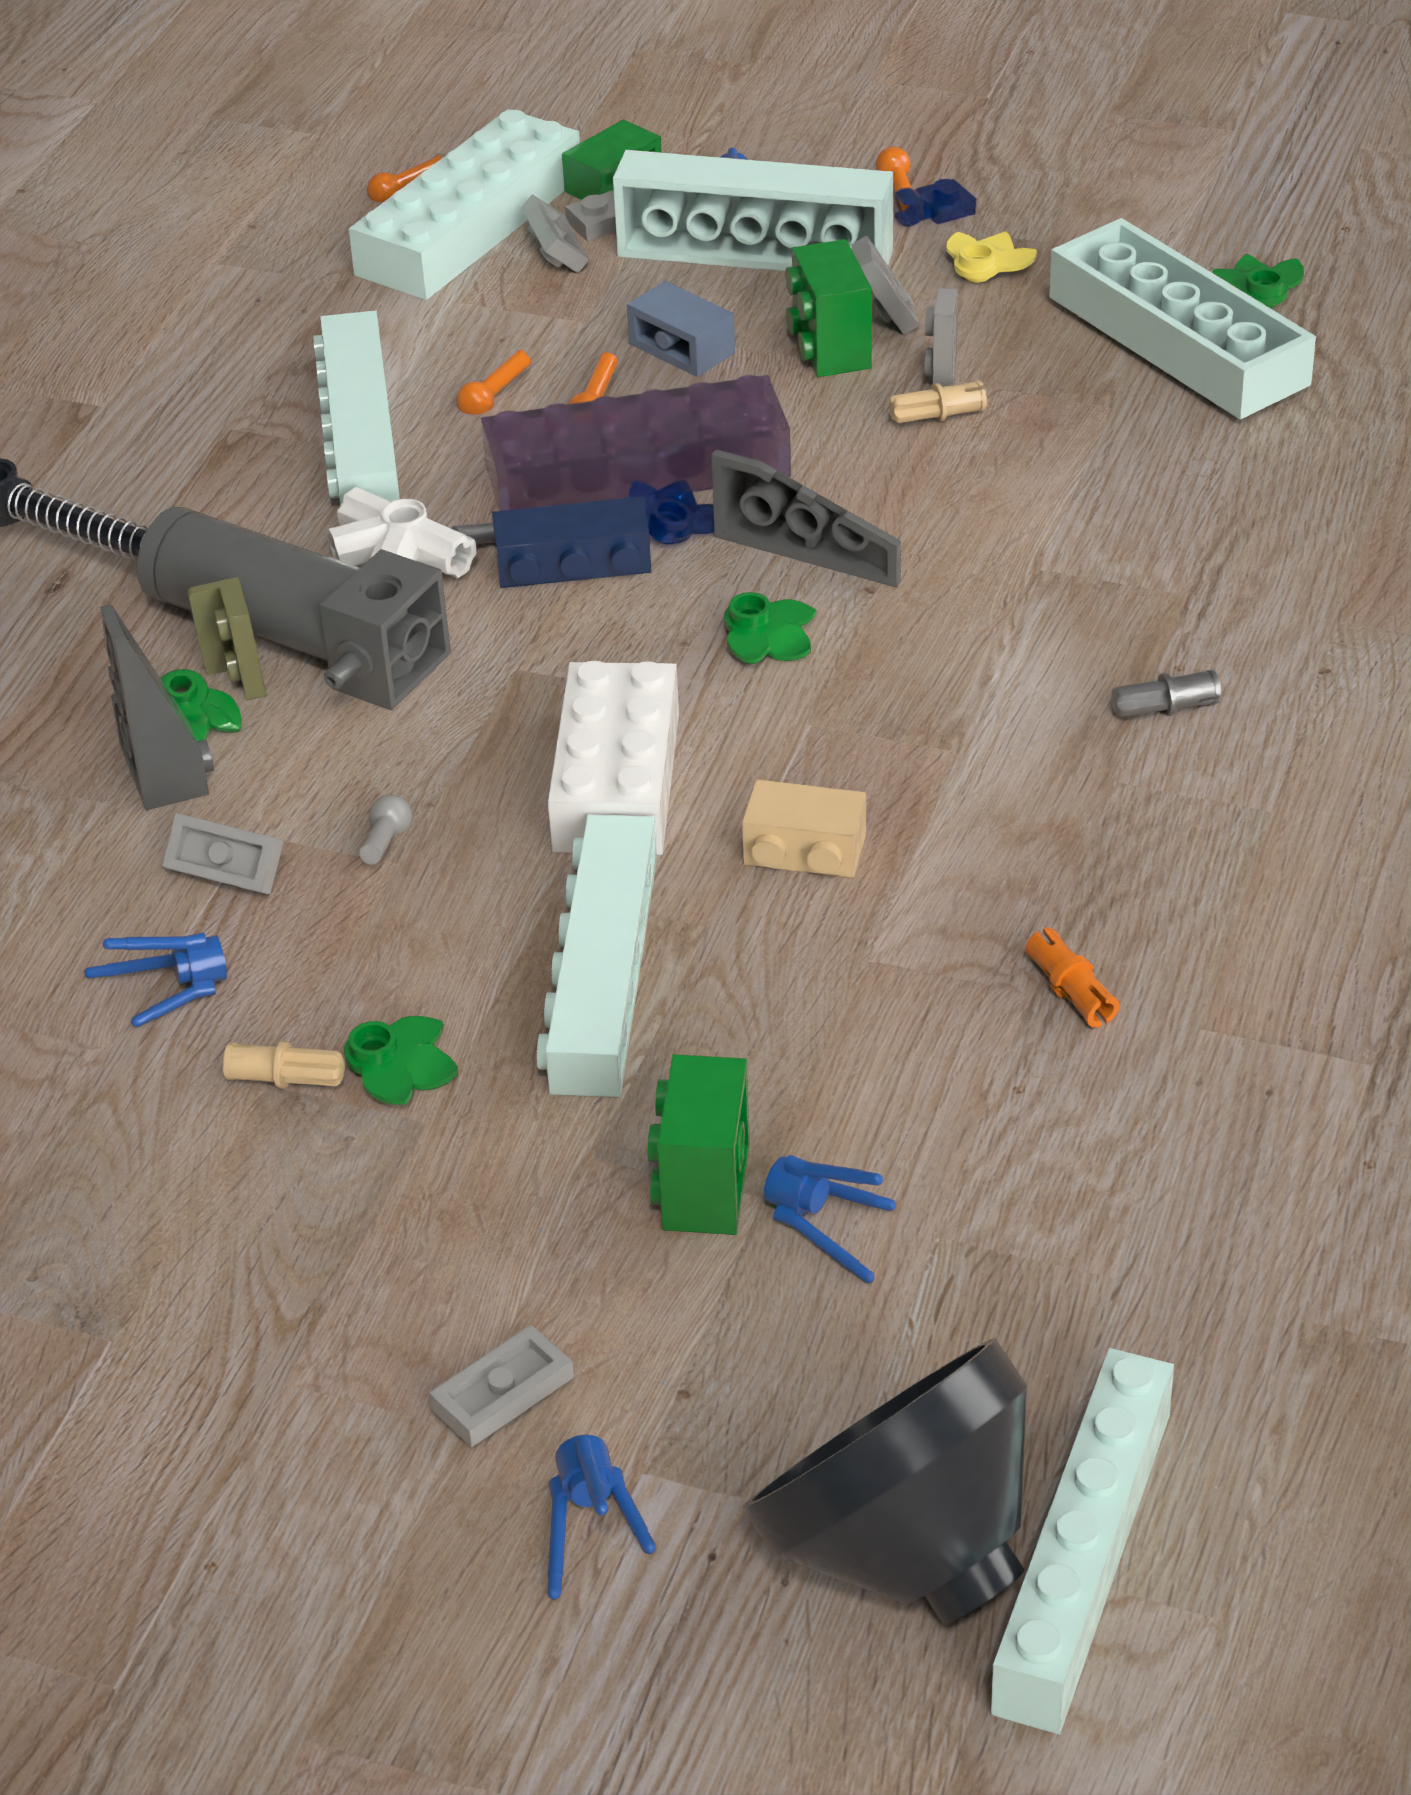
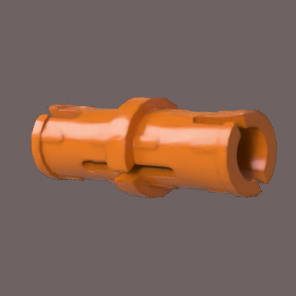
(1072, 977)

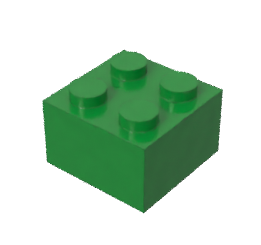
(830, 308)
(700, 1144)

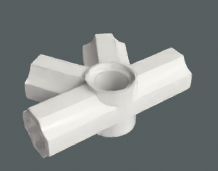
(400, 528)

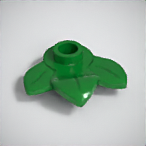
(1261, 282)
(767, 628)
(202, 705)
(399, 1057)

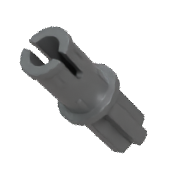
(1167, 694)

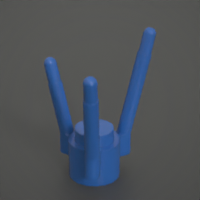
(194, 960)
(804, 1187)
(588, 1480)

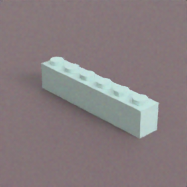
(355, 406)
(600, 957)
(1082, 1542)

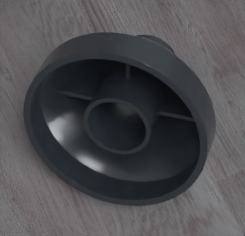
(914, 1491)

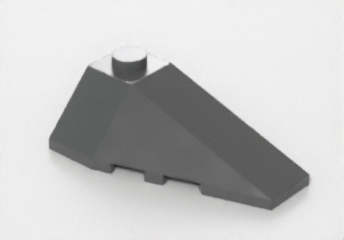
(783, 517)
(150, 725)

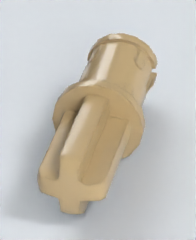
(938, 402)
(283, 1064)

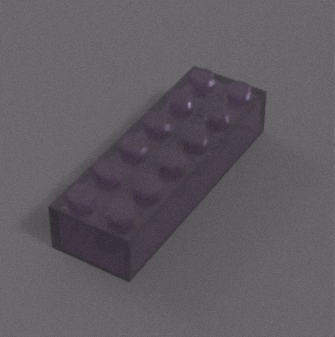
(649, 437)

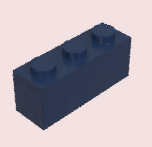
(571, 542)

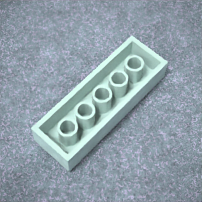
(461, 205)
(744, 209)
(1182, 318)

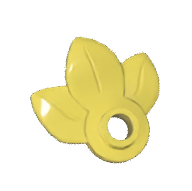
(987, 257)

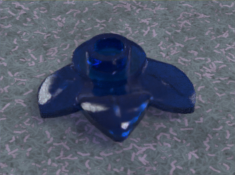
(673, 512)

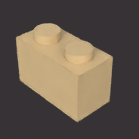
(804, 828)

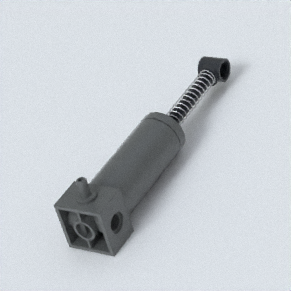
(371, 623)

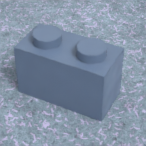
(681, 328)

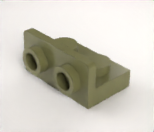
(227, 634)

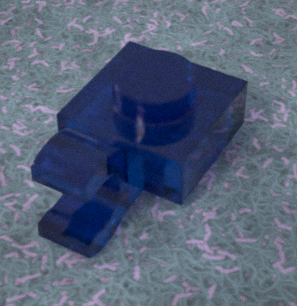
(939, 201)

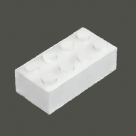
(614, 747)

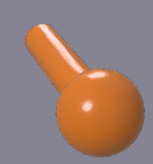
(898, 162)
(385, 184)
(599, 380)
(478, 396)

